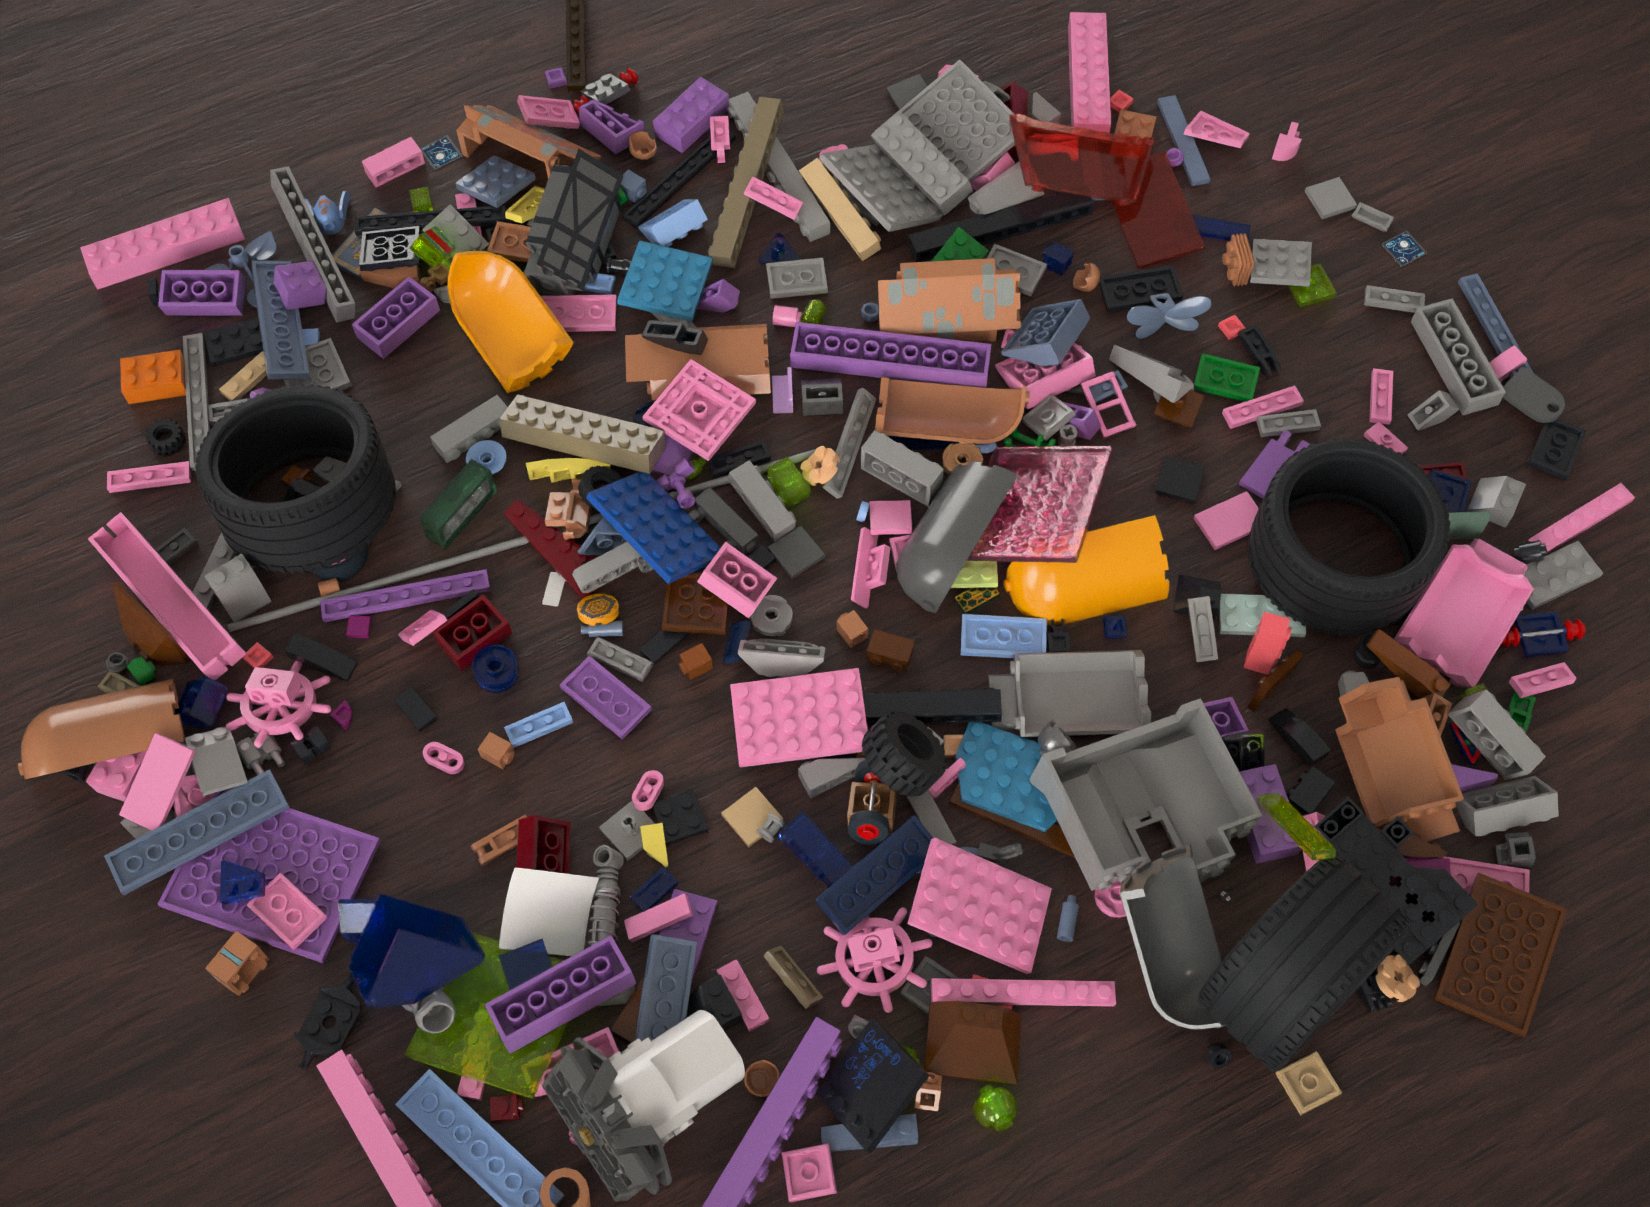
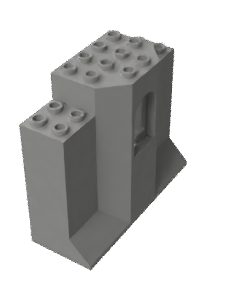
(1159, 771)

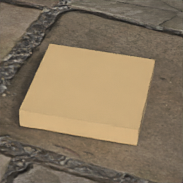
(748, 815)
(1308, 1083)

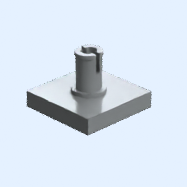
(625, 831)

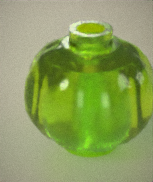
(995, 1108)

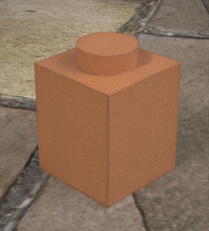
(852, 628)
(496, 750)

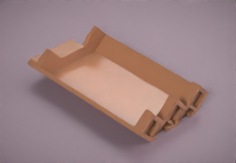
(731, 352)

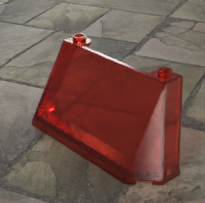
(1080, 159)

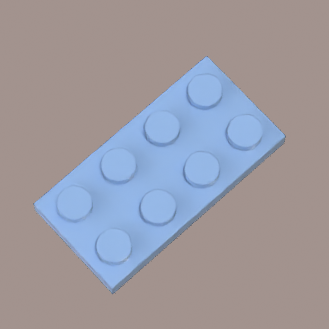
(1002, 635)

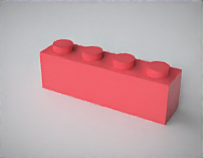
(1267, 643)

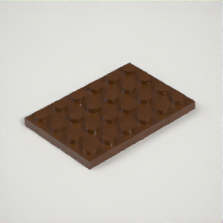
(1501, 955)

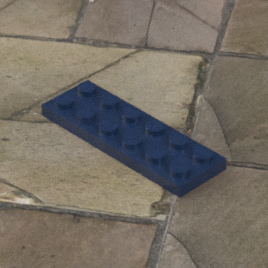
(876, 876)

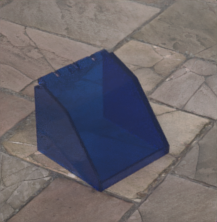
(410, 952)

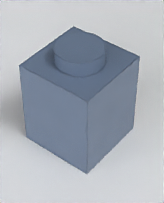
(633, 186)

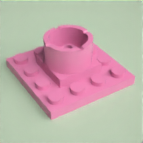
(699, 409)

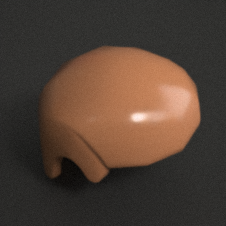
(641, 145)
(1087, 279)
(761, 1078)

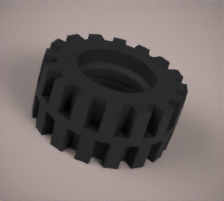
(163, 427)

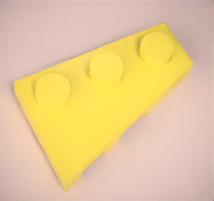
(526, 206)

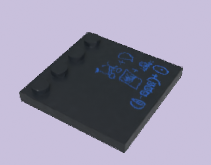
(872, 1085)

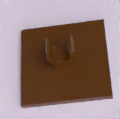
(1182, 411)

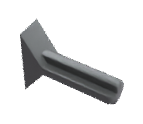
(999, 855)

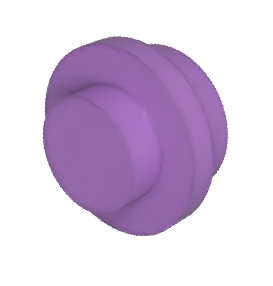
(1175, 156)

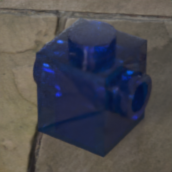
(1057, 258)

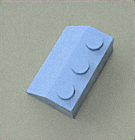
(674, 222)

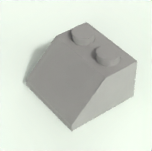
(1498, 497)

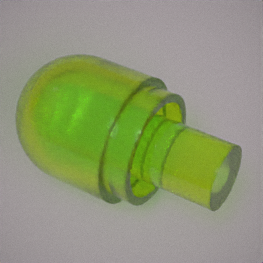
(698, 468)

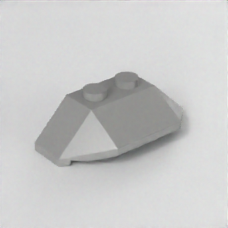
(781, 657)

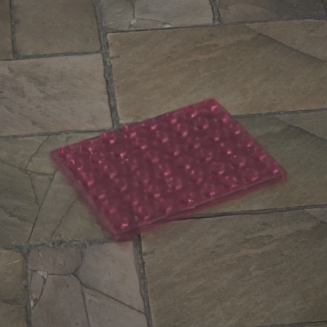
(1047, 505)

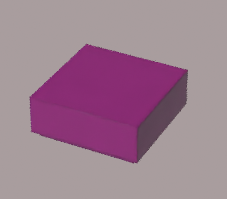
(359, 627)

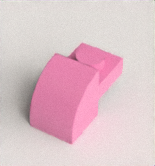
(1287, 145)

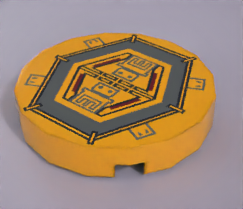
(598, 609)

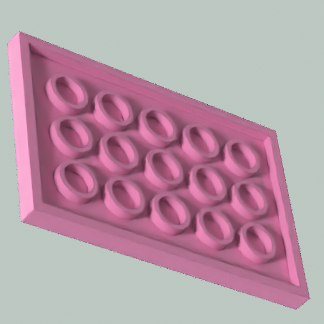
(799, 717)
(980, 906)

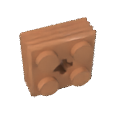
(1238, 259)

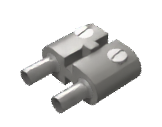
(254, 756)

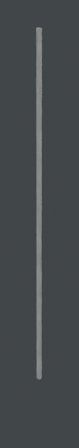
(462, 558)

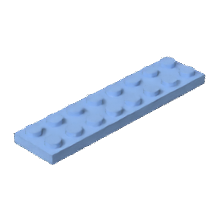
(474, 1144)

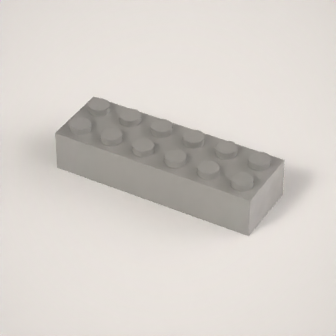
(922, 163)
(1457, 356)

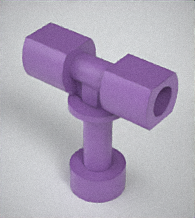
(677, 480)

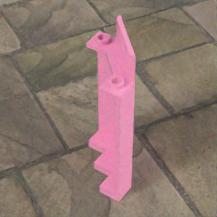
(1466, 611)

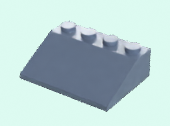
(1048, 333)

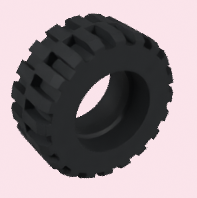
(904, 753)

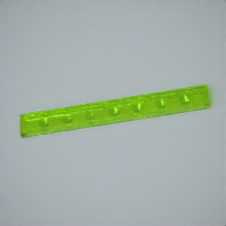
(1296, 826)

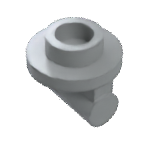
(857, 1025)

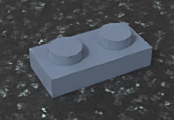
(1106, 390)

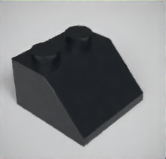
(717, 1000)

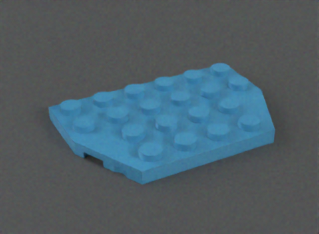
(1000, 773)

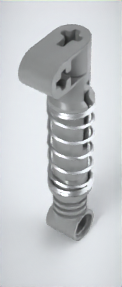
(604, 916)

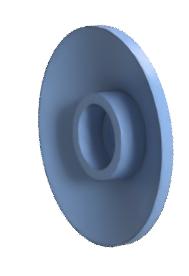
(485, 451)

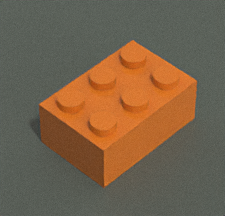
(153, 376)

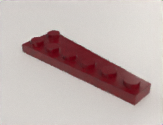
(549, 542)

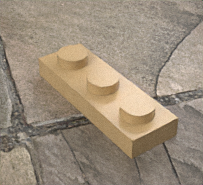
(245, 379)

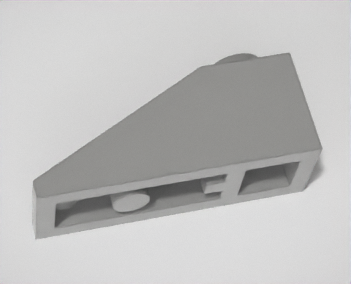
(826, 773)

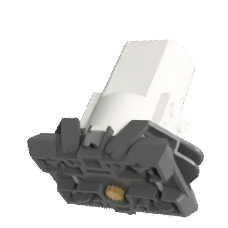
(641, 1098)

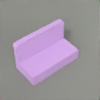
(782, 393)

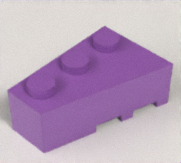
(608, 126)

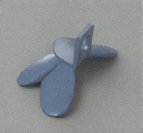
(1176, 315)

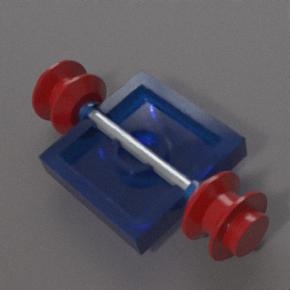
(1543, 634)

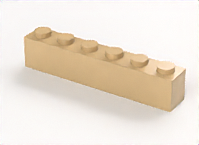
(840, 210)

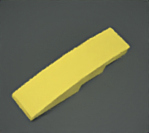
(561, 468)

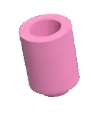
(786, 316)

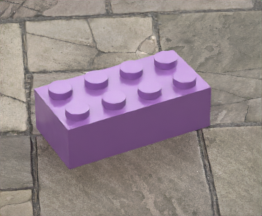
(690, 114)
(202, 292)
(396, 317)
(1268, 839)

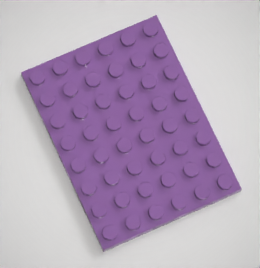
(312, 853)

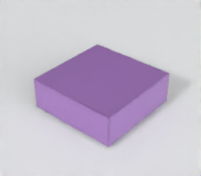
(556, 77)

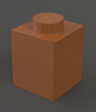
(695, 661)

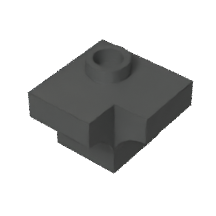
(1516, 851)

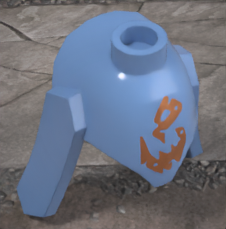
(328, 215)

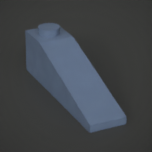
(901, 1133)

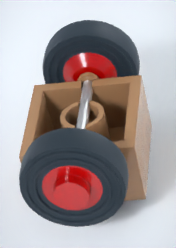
(870, 807)

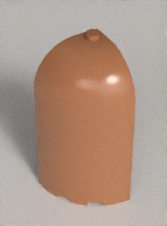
(949, 411)
(100, 728)

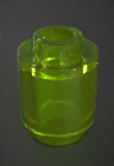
(813, 312)

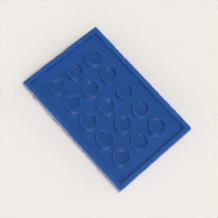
(655, 526)

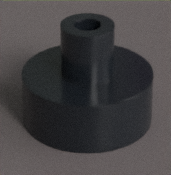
(1218, 1056)

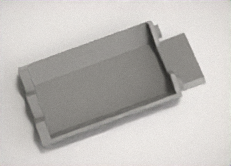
(1075, 689)

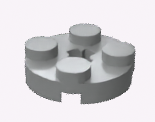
(776, 626)

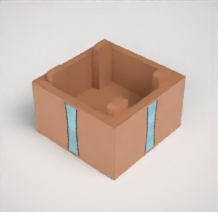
(237, 963)

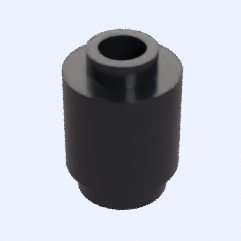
(1530, 551)

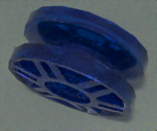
(500, 679)

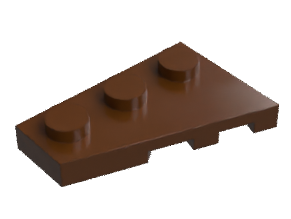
(1277, 677)

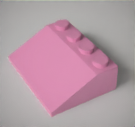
(1045, 380)

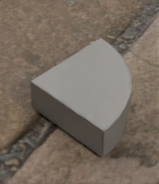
(442, 294)

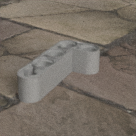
(609, 567)

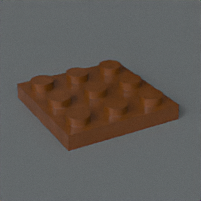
(693, 608)

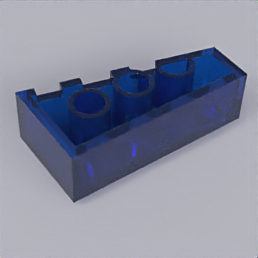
(814, 849)

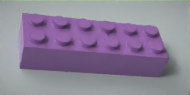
(560, 994)

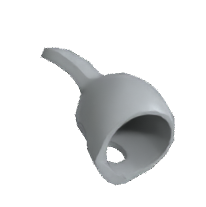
(433, 1012)

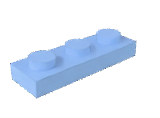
(538, 724)

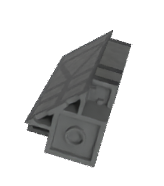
(573, 226)

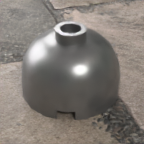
(1054, 738)

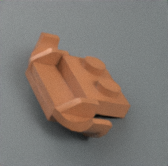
(569, 511)

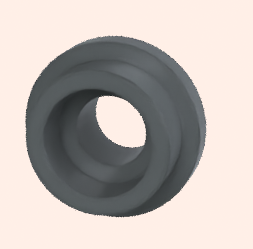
(116, 662)

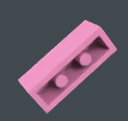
(393, 162)

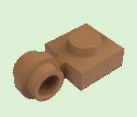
(438, 275)

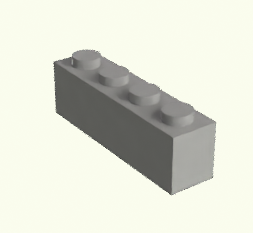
(469, 429)
(762, 501)

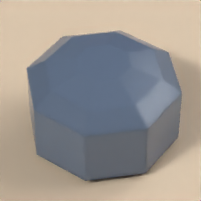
(870, 312)

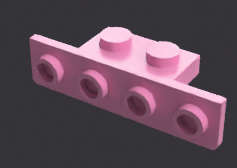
(870, 567)

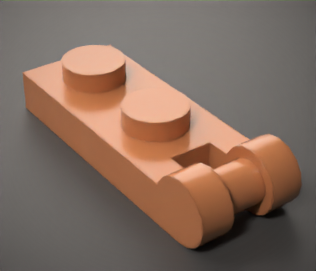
(500, 841)

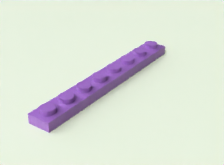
(404, 595)

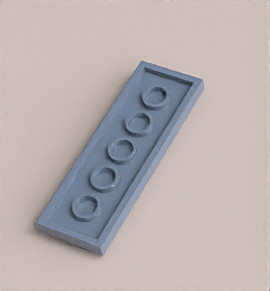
(665, 985)

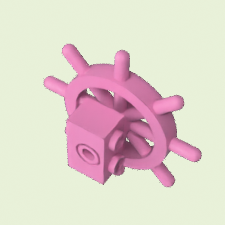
(277, 693)
(872, 952)

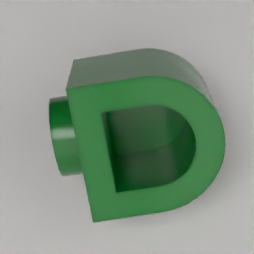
(142, 671)

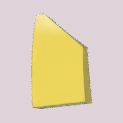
(654, 842)

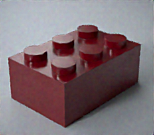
(471, 631)

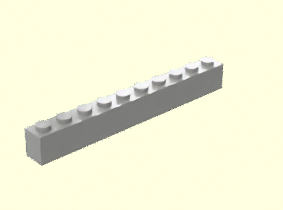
(783, 173)
(312, 243)

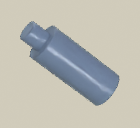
(613, 628)
(1068, 919)

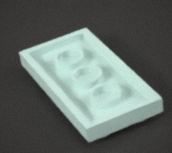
(1242, 613)

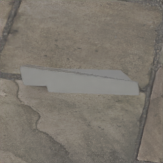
(1151, 372)

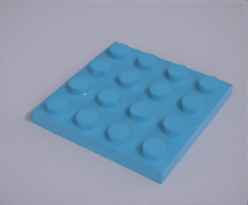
(665, 281)

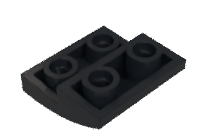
(1246, 749)

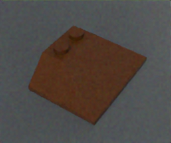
(146, 632)
(973, 1041)

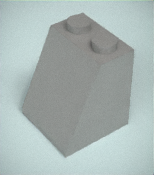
(238, 588)

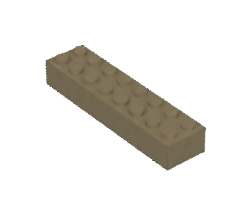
(583, 434)

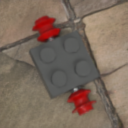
(607, 88)

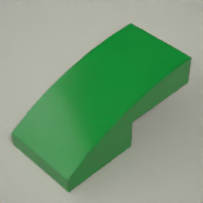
(1521, 709)

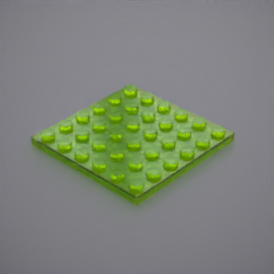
(472, 1041)

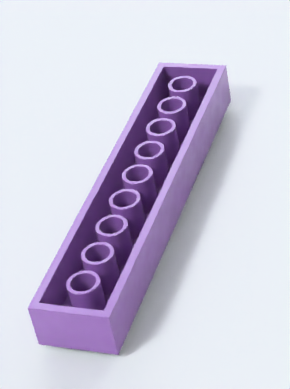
(889, 355)
(777, 1117)

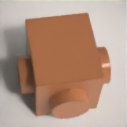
(929, 1094)

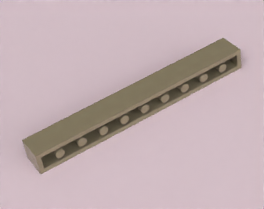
(752, 162)

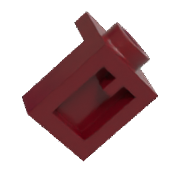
(506, 1108)

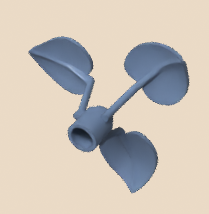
(260, 248)

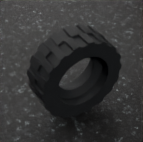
(596, 474)

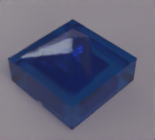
(1115, 627)

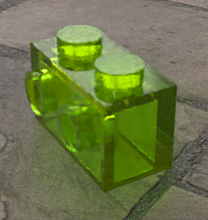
(788, 481)

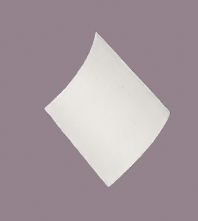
(547, 908)

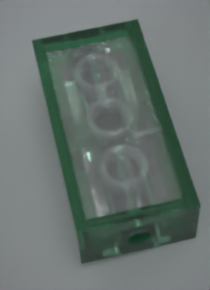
(458, 504)

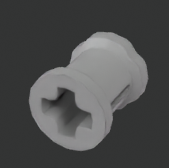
(1067, 436)
(770, 827)

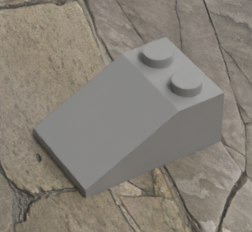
(216, 761)

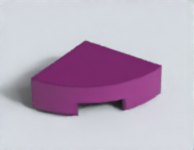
(342, 715)

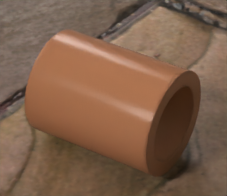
(329, 586)

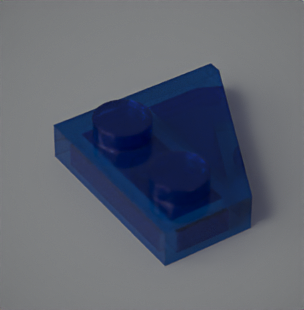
(240, 883)

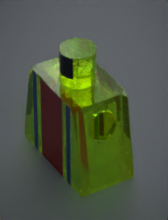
(434, 248)

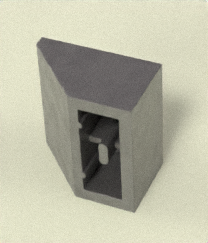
(822, 396)

